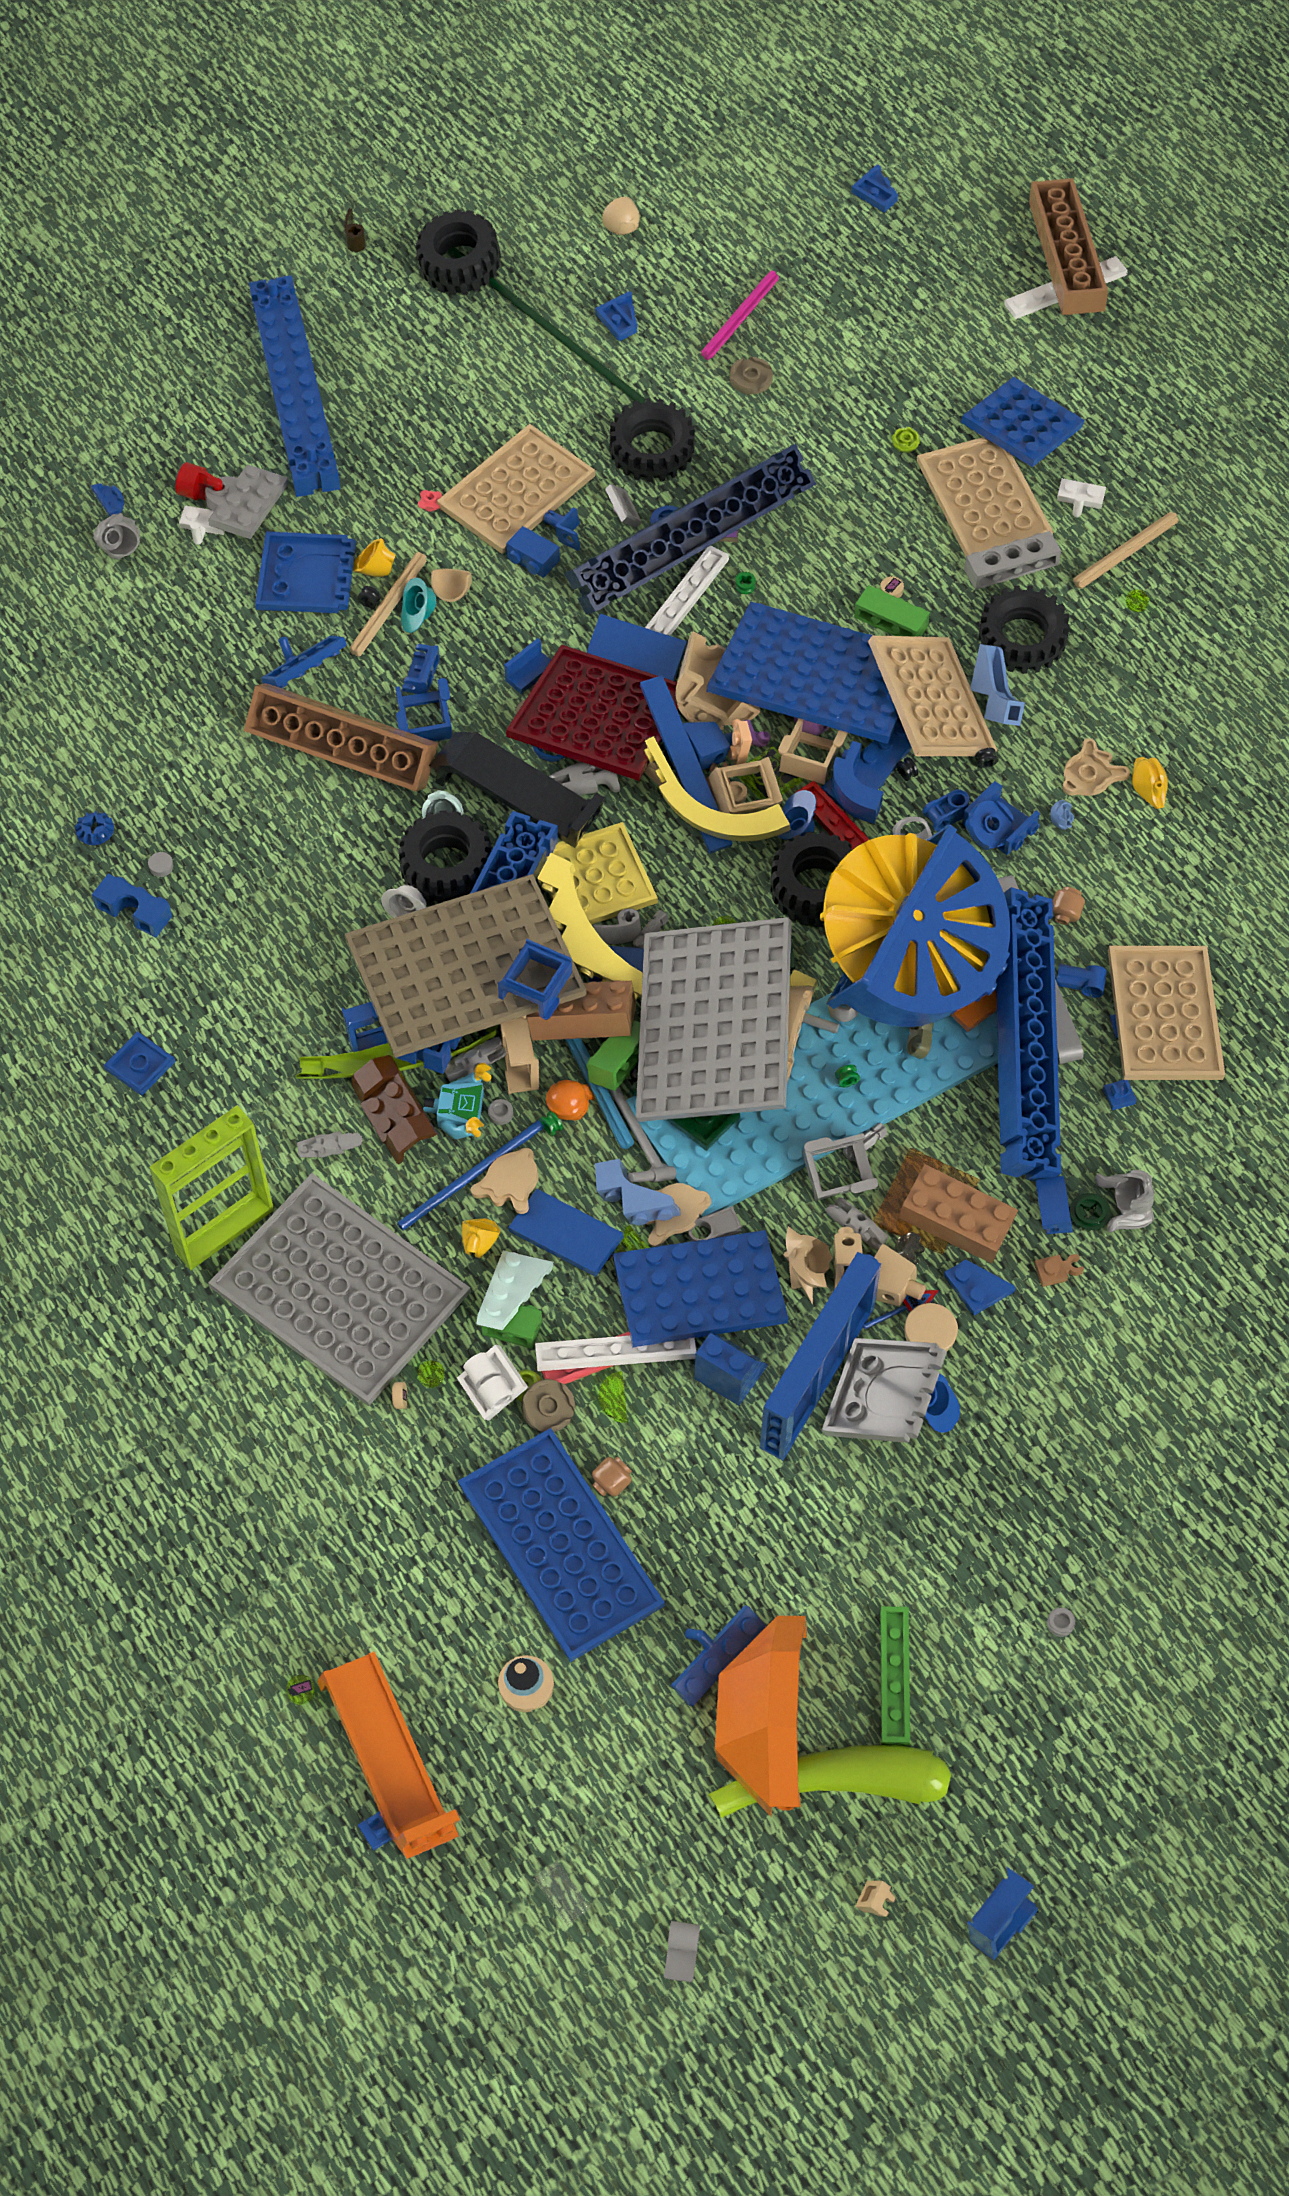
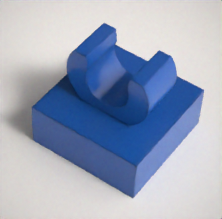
(1119, 1094)
(375, 1831)

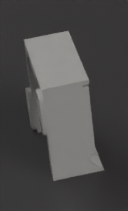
(826, 1145)

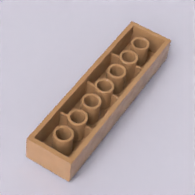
(1068, 247)
(340, 737)

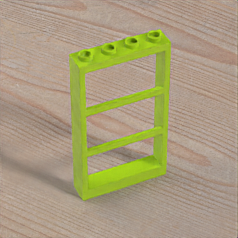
(190, 1154)

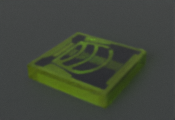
(784, 780)

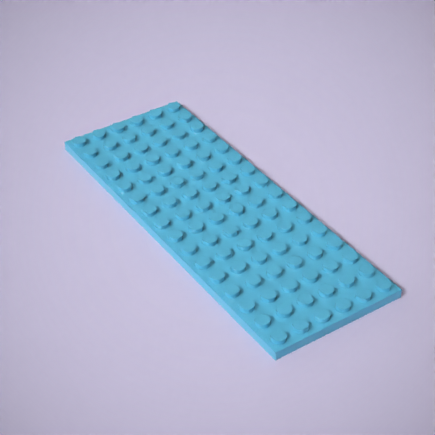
(770, 1143)

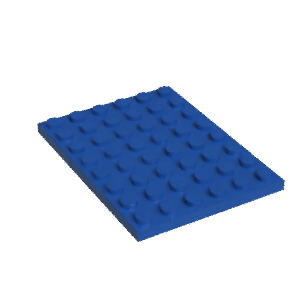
(806, 672)

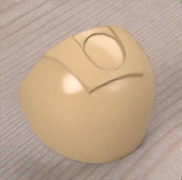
(621, 216)
(450, 583)

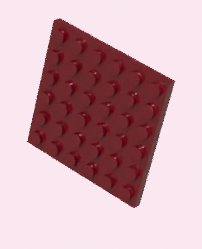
(590, 713)

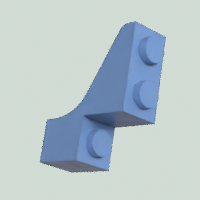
(991, 679)
(638, 1202)

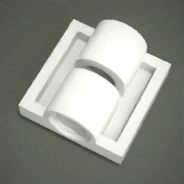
(491, 1381)

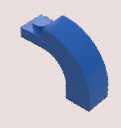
(850, 793)

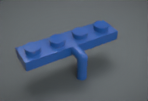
(297, 665)
(717, 1654)

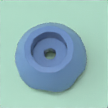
(1061, 815)

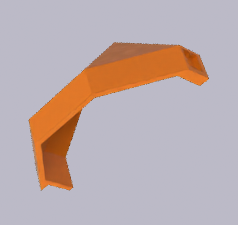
(760, 1715)

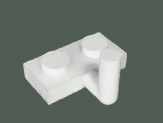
(1081, 495)
(198, 522)

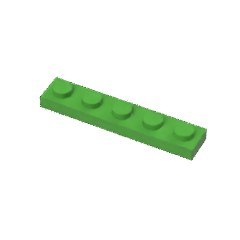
(895, 1675)

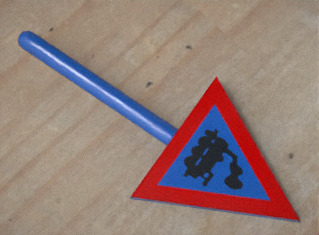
(909, 1304)

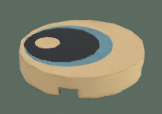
(526, 1683)

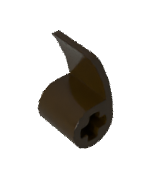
(354, 233)

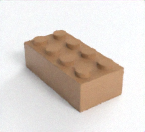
(602, 1013)
(958, 1213)

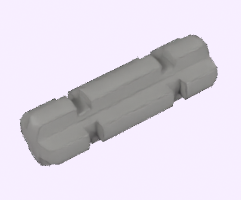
(653, 925)
(878, 1132)

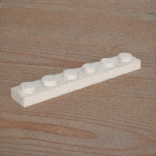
(1045, 295)
(688, 591)
(608, 1352)

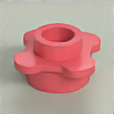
(429, 505)

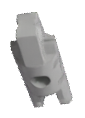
(467, 1061)
(328, 1144)
(850, 1216)

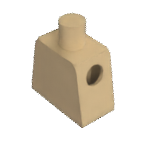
(844, 1250)
(896, 1278)

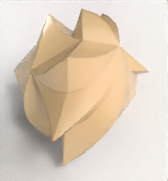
(807, 1261)

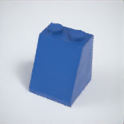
(727, 1368)

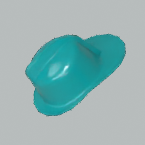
(417, 605)

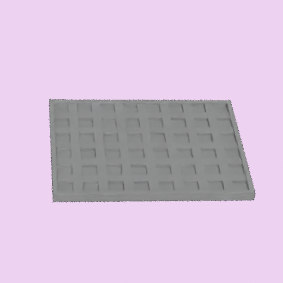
(714, 1020)

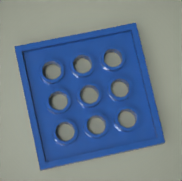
(1028, 400)

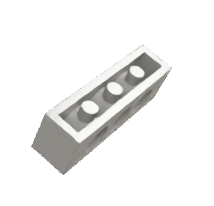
(1012, 560)

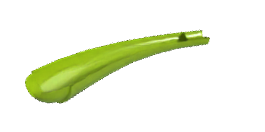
(351, 1062)
(870, 1769)

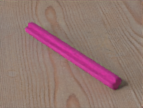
(739, 315)

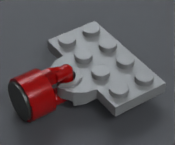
(237, 502)

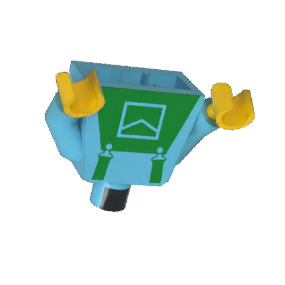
(460, 1104)

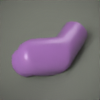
(758, 739)

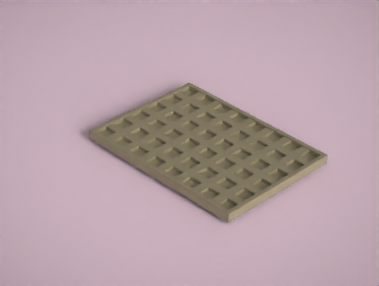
(441, 965)

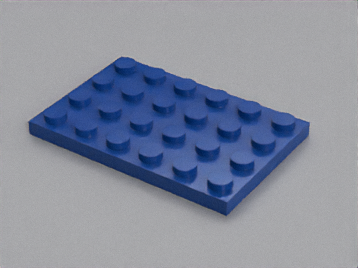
(699, 1288)

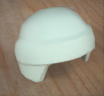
(441, 801)

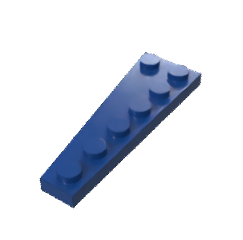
(877, 761)

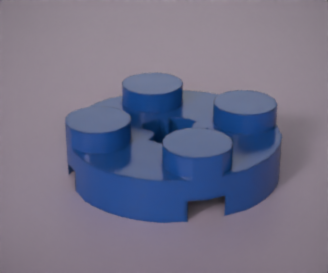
(978, 828)

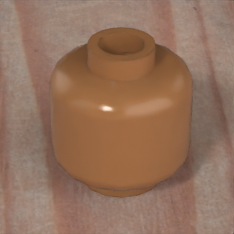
(1067, 905)
(611, 1476)

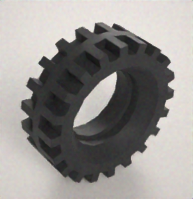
(650, 418)
(1033, 607)

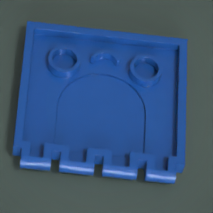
(305, 572)

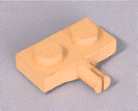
(740, 742)

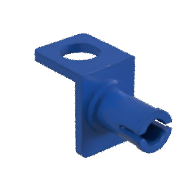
(565, 526)

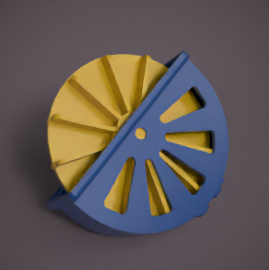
(915, 928)

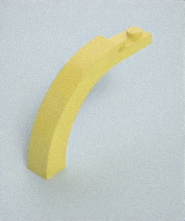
(722, 825)

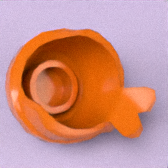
(569, 1099)

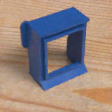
(433, 732)
(548, 999)
(360, 1017)
(1002, 1915)

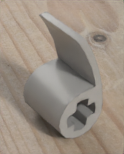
(625, 931)
(682, 1951)

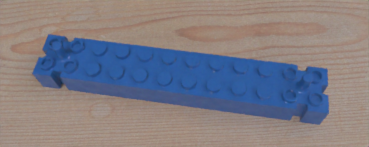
(294, 386)
(515, 855)
(1028, 1042)

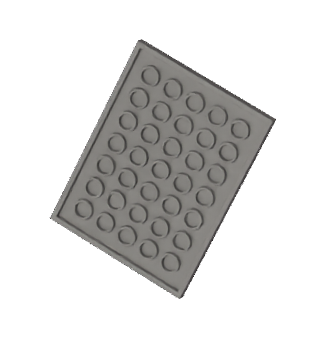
(340, 1288)

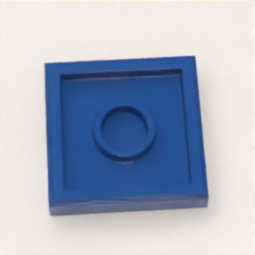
(139, 1063)

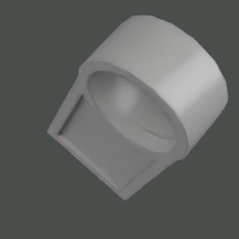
(719, 1223)

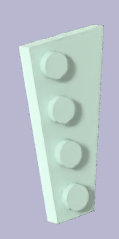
(510, 1286)

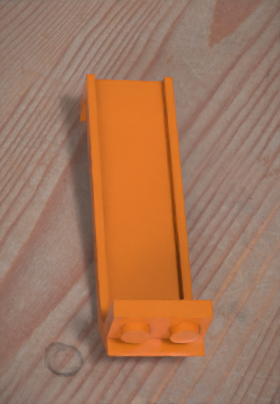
(388, 1756)

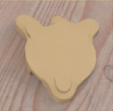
(1091, 771)
(511, 1179)
(691, 1205)

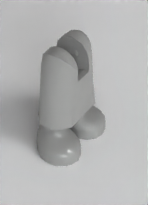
(582, 781)

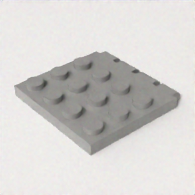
(884, 1390)

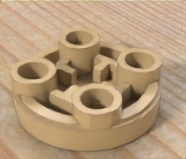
(932, 1325)

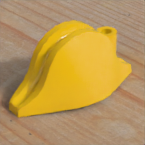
(374, 560)
(1150, 781)
(479, 1236)

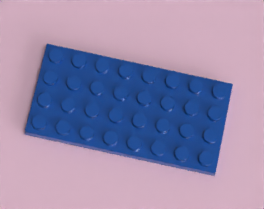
(561, 1544)

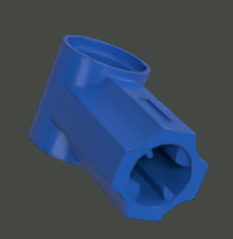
(1088, 980)

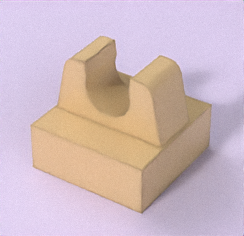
(873, 1897)

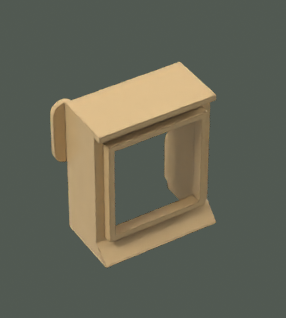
(806, 767)
(724, 795)
(521, 1065)

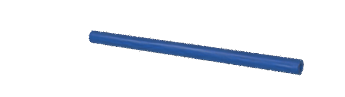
(469, 1176)

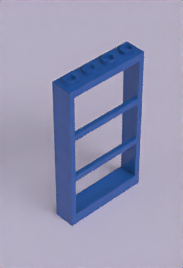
(819, 1356)

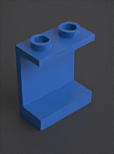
(1022, 824)

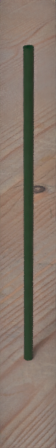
(560, 336)

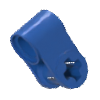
(944, 811)

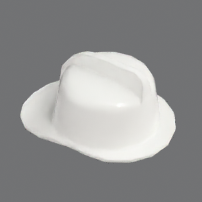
(402, 900)

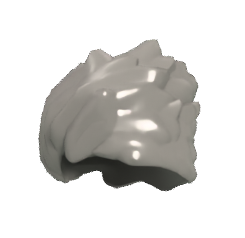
(117, 536)

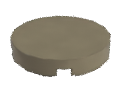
(751, 375)
(548, 1405)

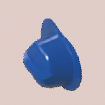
(799, 813)
(943, 1407)

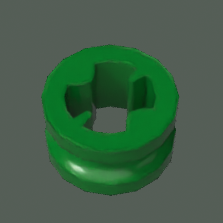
(745, 577)
(847, 1076)
(551, 1123)

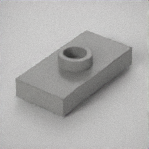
(623, 505)

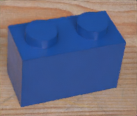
(533, 552)

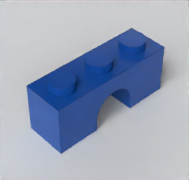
(116, 894)

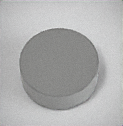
(160, 864)
(500, 1112)
(1061, 1622)

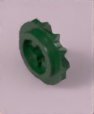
(1088, 1201)

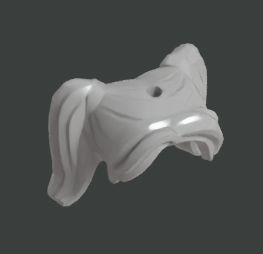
(1133, 1198)

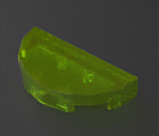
(612, 1397)

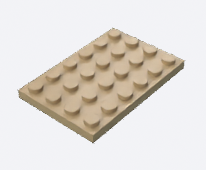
(516, 487)
(982, 495)
(931, 695)
(1165, 1013)

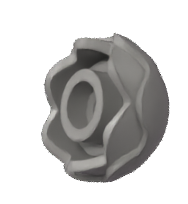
(842, 1014)

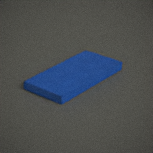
(637, 647)
(566, 1232)

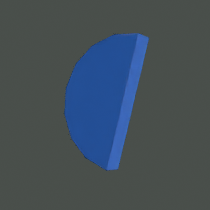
(109, 497)

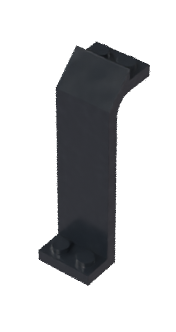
(516, 784)

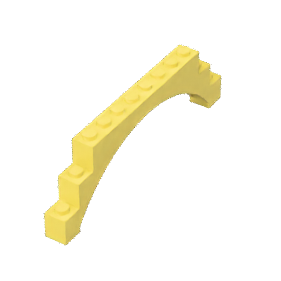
(584, 943)

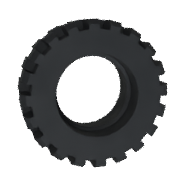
(462, 273)
(439, 832)
(799, 855)

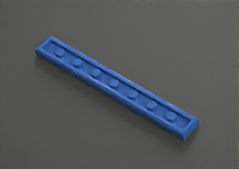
(680, 751)

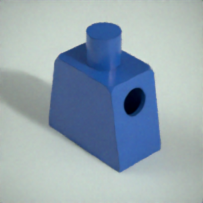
(708, 742)

